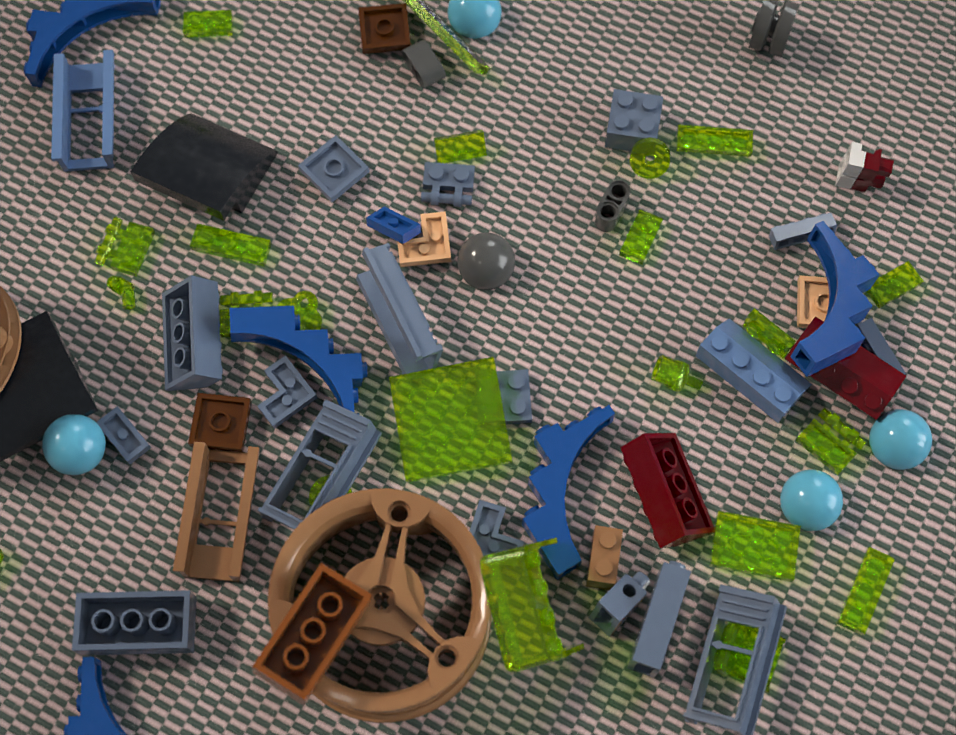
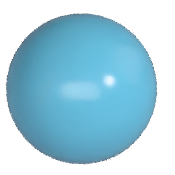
(474, 17)
(900, 439)
(73, 444)
(811, 500)

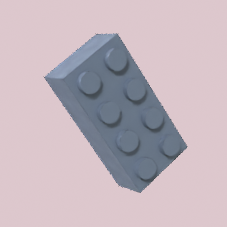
(134, 623)

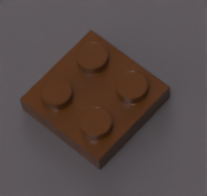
(384, 28)
(220, 421)

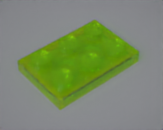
(755, 546)

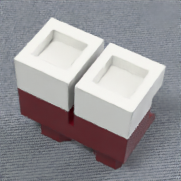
(863, 169)

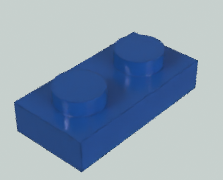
(393, 225)

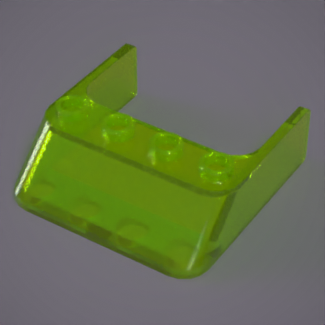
(522, 608)

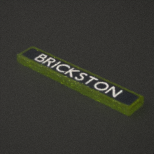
(448, 36)

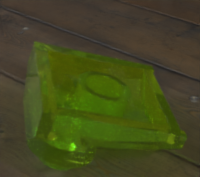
(736, 664)

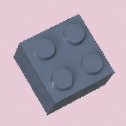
(632, 118)

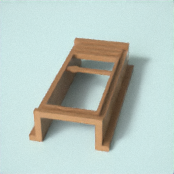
(205, 560)

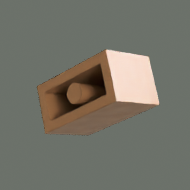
(604, 557)

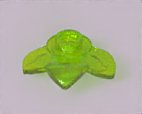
(309, 316)

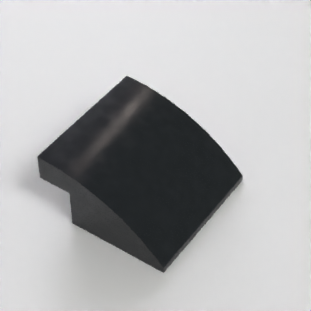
(204, 165)
(41, 387)

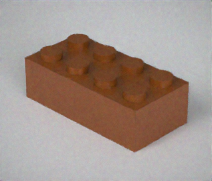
(312, 634)

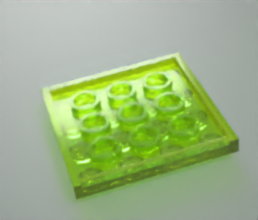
(450, 419)

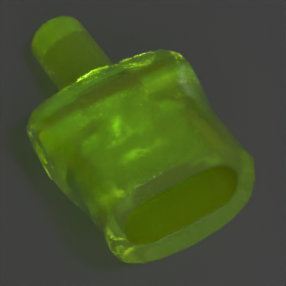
(674, 374)

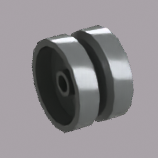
(773, 26)

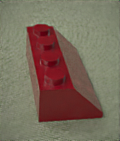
(858, 379)
(667, 489)

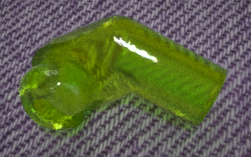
(123, 288)

